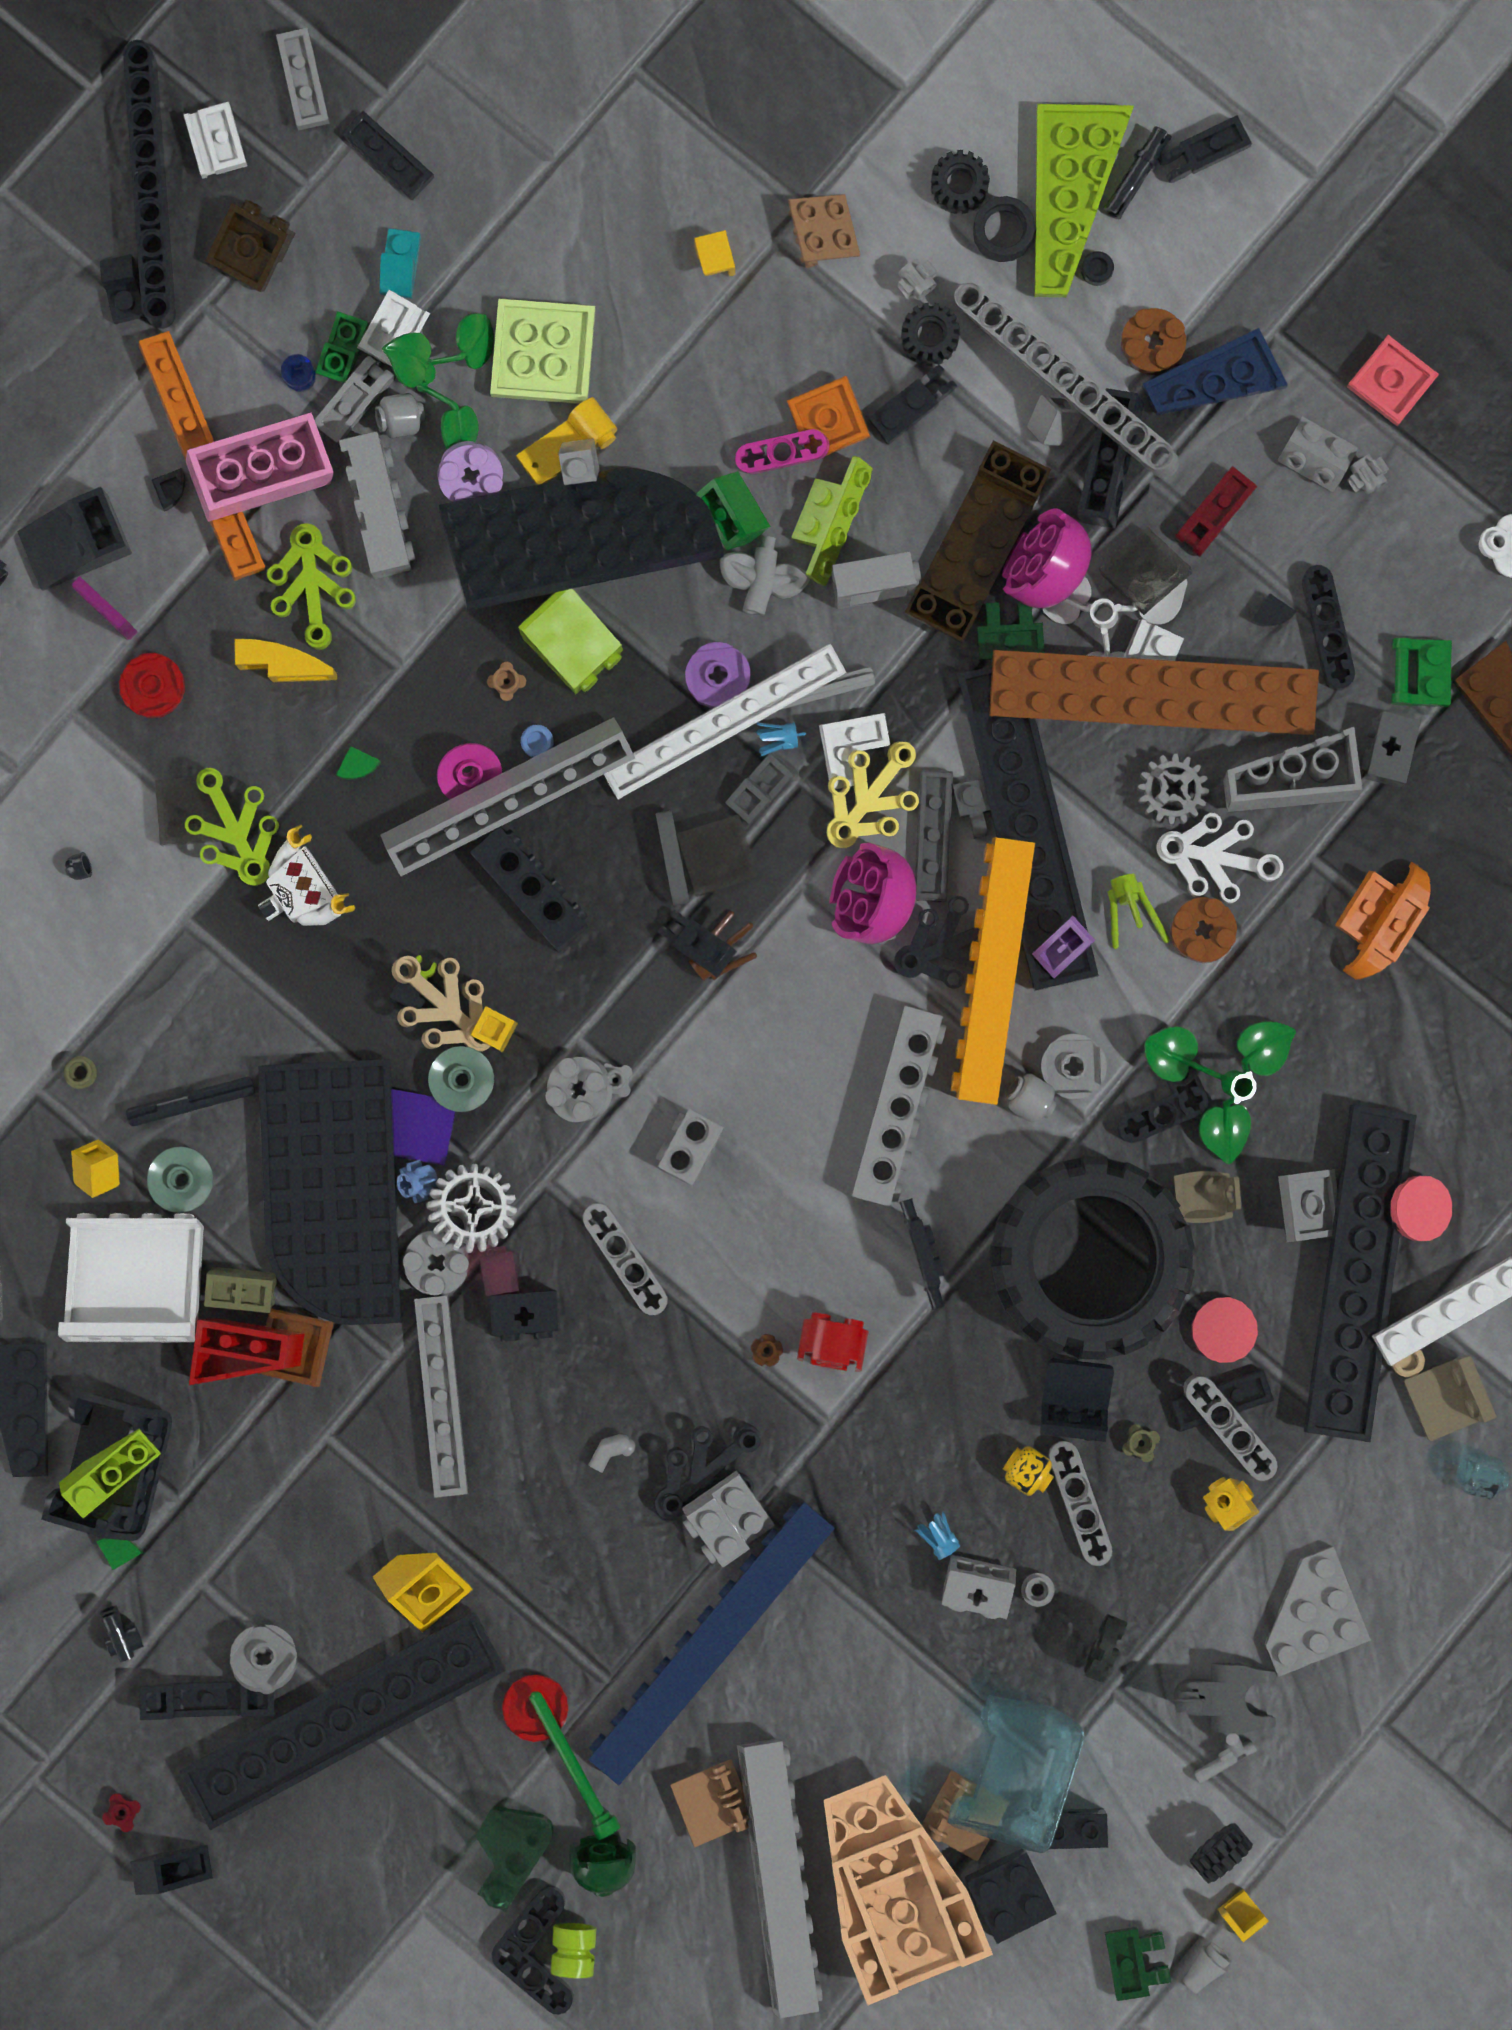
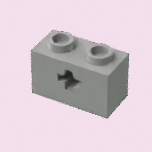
(993, 1580)

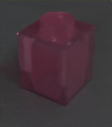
(499, 1271)

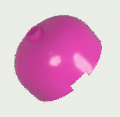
(1058, 564)
(888, 898)

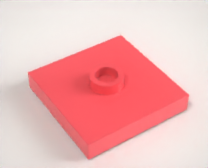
(1392, 380)

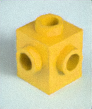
(1240, 1507)

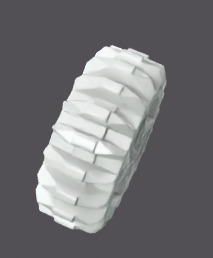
(457, 1208)

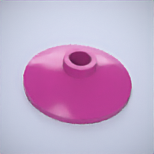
(450, 775)

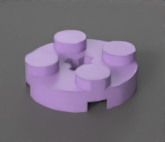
(477, 457)

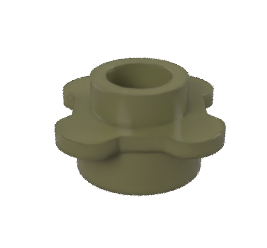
(1146, 1451)

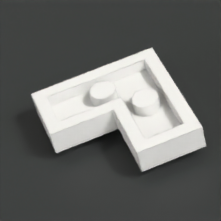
(850, 735)

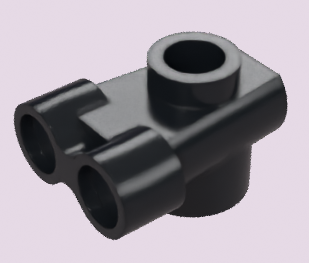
(121, 1639)

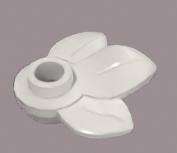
(1503, 554)

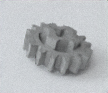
(1183, 800)

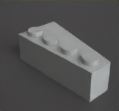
(1299, 776)

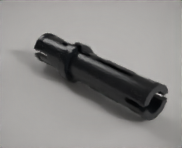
(1144, 161)

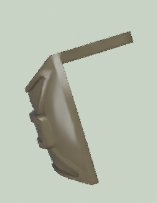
(1207, 1196)

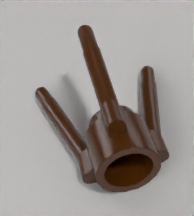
(704, 974)

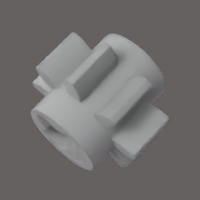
(917, 279)
(1368, 474)

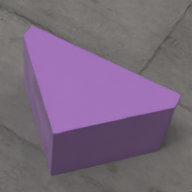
(1063, 947)

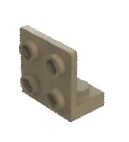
(1449, 1397)

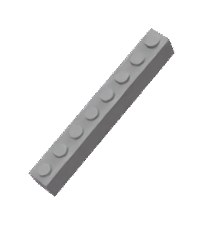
(507, 796)
(778, 1878)

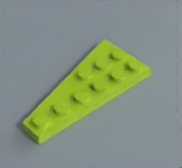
(1072, 169)

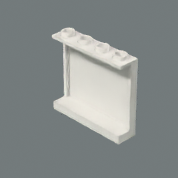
(133, 1278)

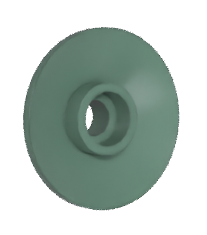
(456, 1062)
(163, 1177)

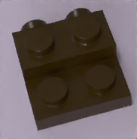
(250, 244)

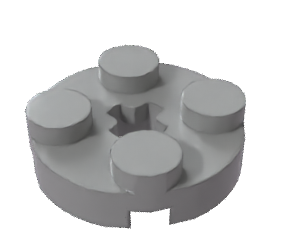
(1086, 1053)
(595, 1082)
(436, 1281)
(265, 1677)

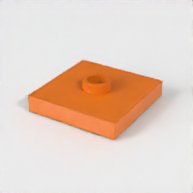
(831, 411)

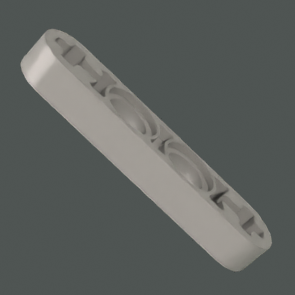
(622, 1261)
(1231, 1426)
(1076, 1504)

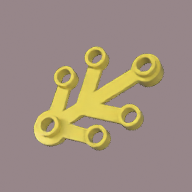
(868, 798)

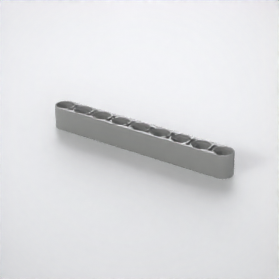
(1074, 391)

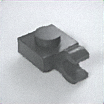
(972, 803)

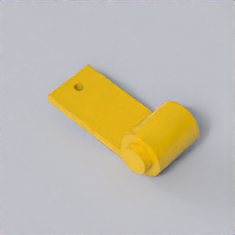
(583, 423)

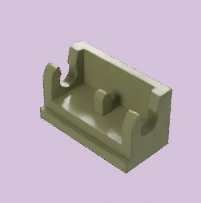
(240, 1289)

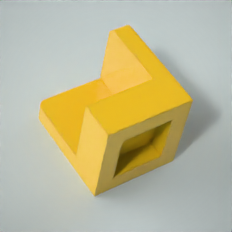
(714, 253)
(494, 1029)
(95, 1168)
(1243, 1915)

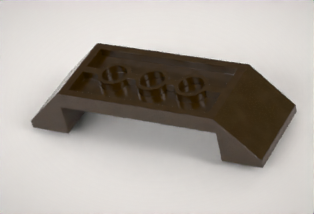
(978, 541)

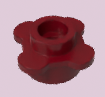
(118, 1803)

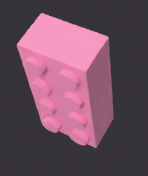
(259, 467)

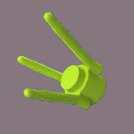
(1127, 890)

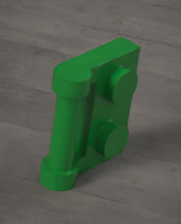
(1432, 672)

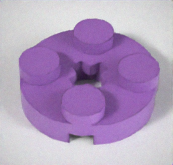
(703, 663)

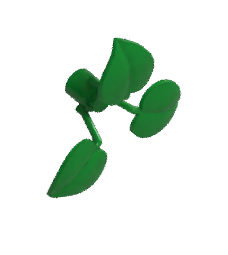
(411, 364)
(1265, 1052)

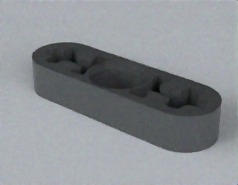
(672, 857)

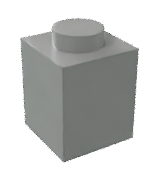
(578, 461)

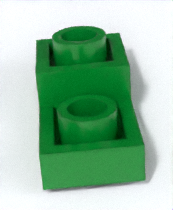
(341, 350)

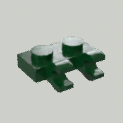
(1015, 637)
(1127, 1962)

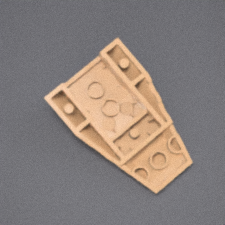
(896, 1894)

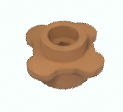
(506, 672)

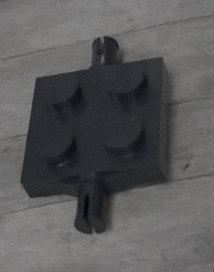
(922, 1238)

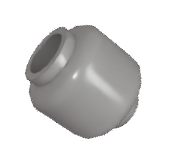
(399, 415)
(1031, 1098)

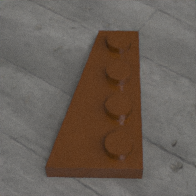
(1489, 691)

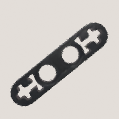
(1331, 627)

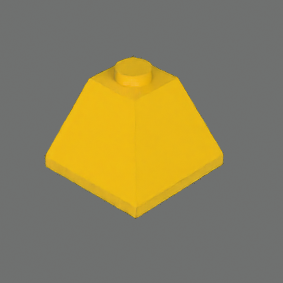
(421, 1587)

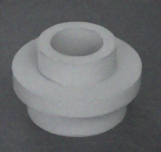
(1042, 1599)

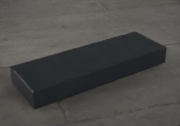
(387, 155)
(1241, 1392)

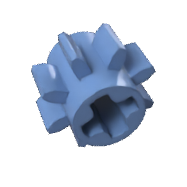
(416, 1181)

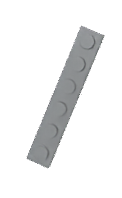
(441, 1396)

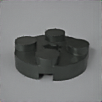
(1103, 1651)

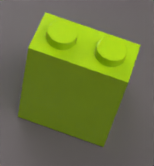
(571, 640)

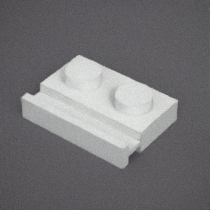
(215, 140)
(392, 319)
(1153, 643)

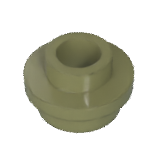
(70, 1072)

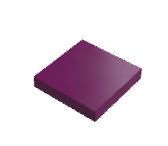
(104, 608)

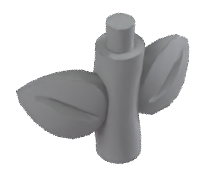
(762, 576)

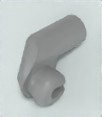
(611, 1447)

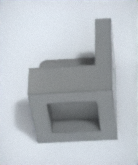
(1054, 420)

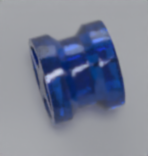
(303, 378)

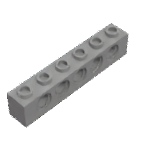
(912, 1023)

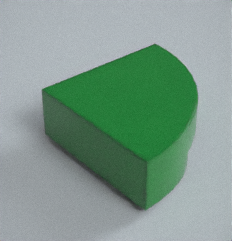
(357, 765)
(118, 1551)

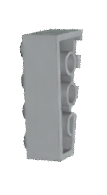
(377, 505)

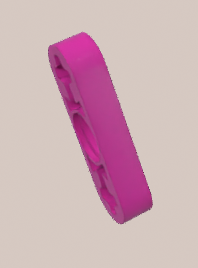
(757, 449)

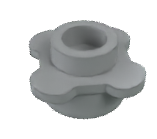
(623, 1074)

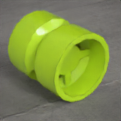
(573, 1952)

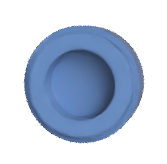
(536, 740)

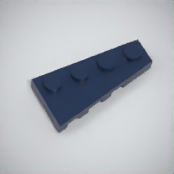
(1224, 374)

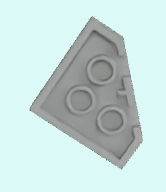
(1315, 1615)

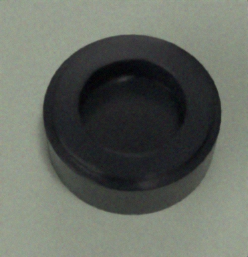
(1097, 268)

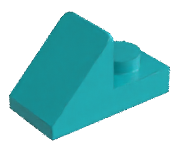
(399, 262)

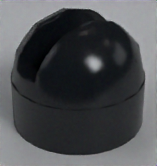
(78, 866)

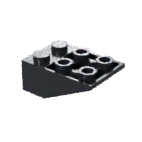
(74, 539)

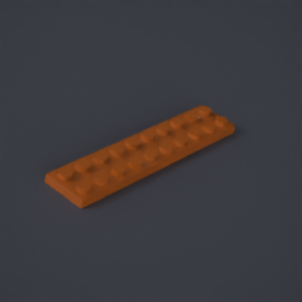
(1153, 692)

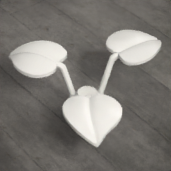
(1105, 613)

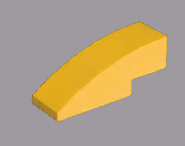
(282, 662)

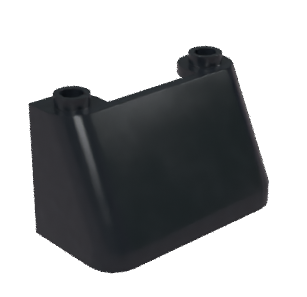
(103, 1424)

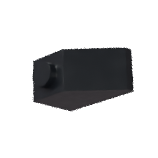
(171, 1870)

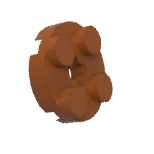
(1170, 332)
(1212, 913)

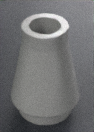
(1206, 1968)

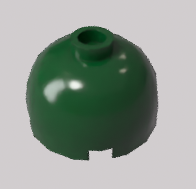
(602, 1864)

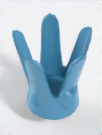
(784, 735)
(940, 1536)

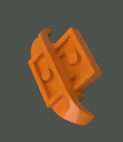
(1384, 919)

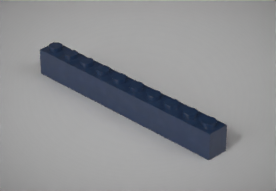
(710, 1643)

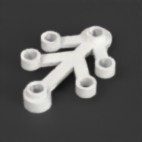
(1213, 856)

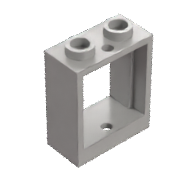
(875, 580)

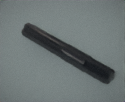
(190, 1101)

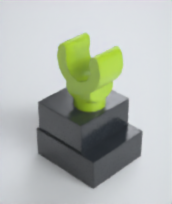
(407, 995)

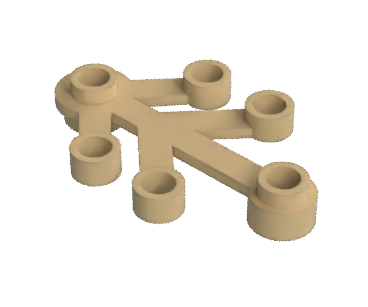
(446, 1006)

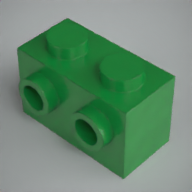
(733, 510)

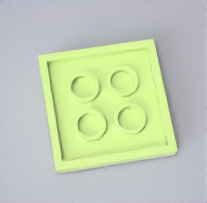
(542, 351)

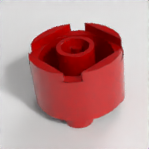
(833, 1343)

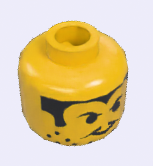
(1028, 1470)

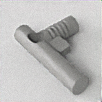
(1228, 1757)

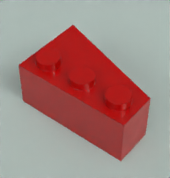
(241, 1349)

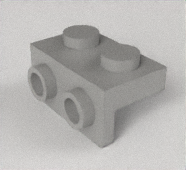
(1318, 454)

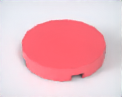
(1421, 1208)
(1224, 1330)

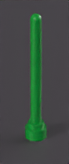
(603, 1822)

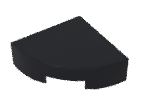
(170, 488)
(1273, 612)

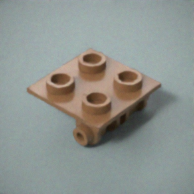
(823, 228)
(711, 1803)
(936, 1819)

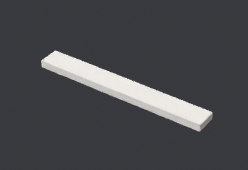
(726, 720)

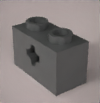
(1402, 734)

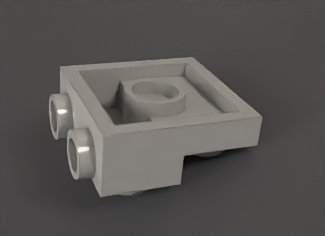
(726, 1519)

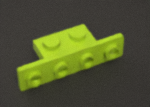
(829, 516)

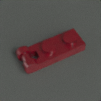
(1216, 510)

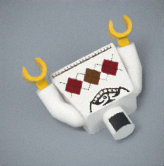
(301, 886)

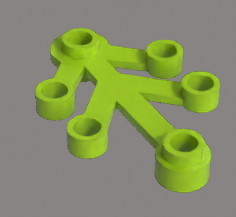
(310, 580)
(235, 832)

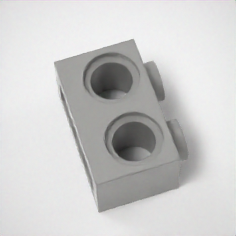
(697, 1150)

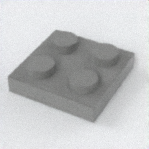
(1308, 1204)

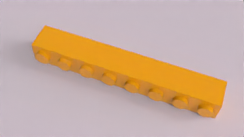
(994, 970)

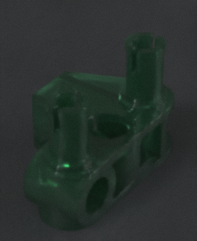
(503, 1836)

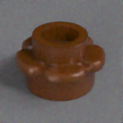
(772, 1357)

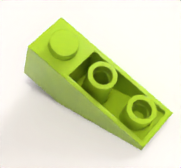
(107, 1472)

